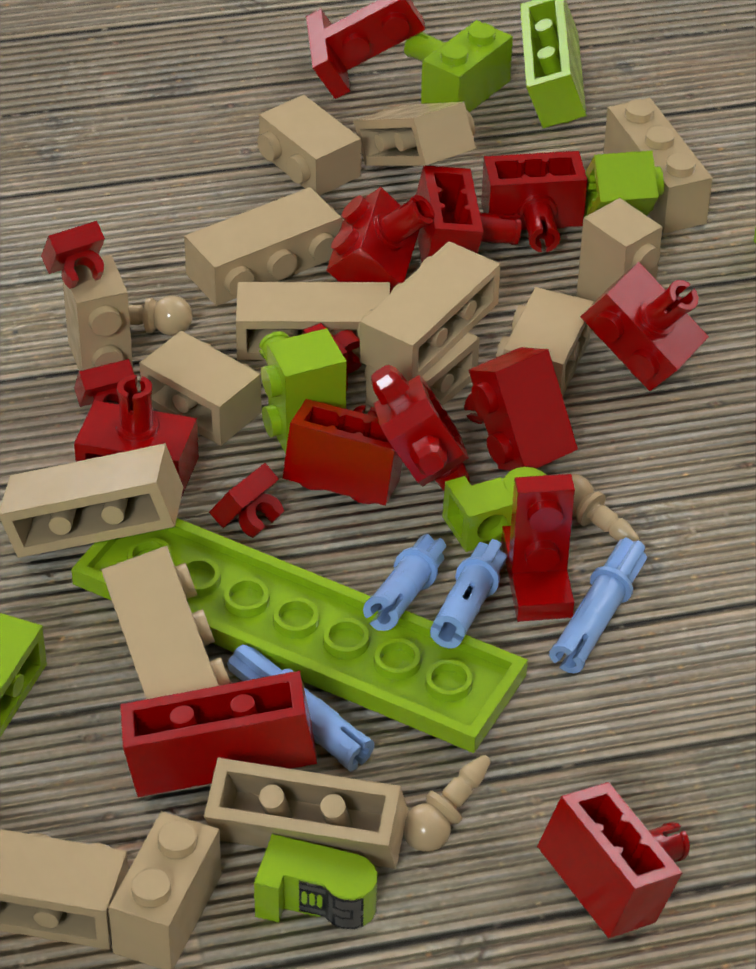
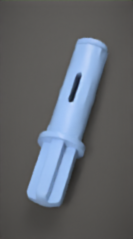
(413, 571)
(475, 581)
(608, 589)
(328, 727)

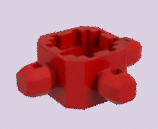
(418, 427)

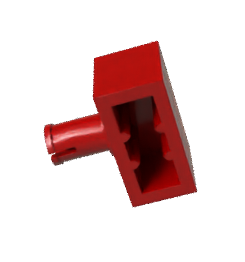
(541, 188)
(458, 215)
(378, 238)
(647, 324)
(521, 409)
(135, 425)
(341, 453)
(612, 859)

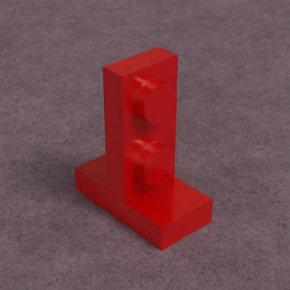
(358, 38)
(539, 547)

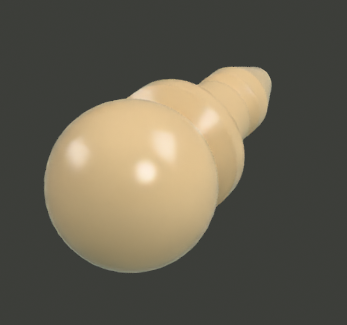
(167, 315)
(590, 508)
(430, 823)

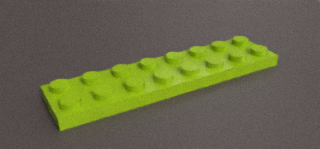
(322, 632)

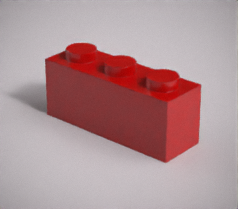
(179, 736)

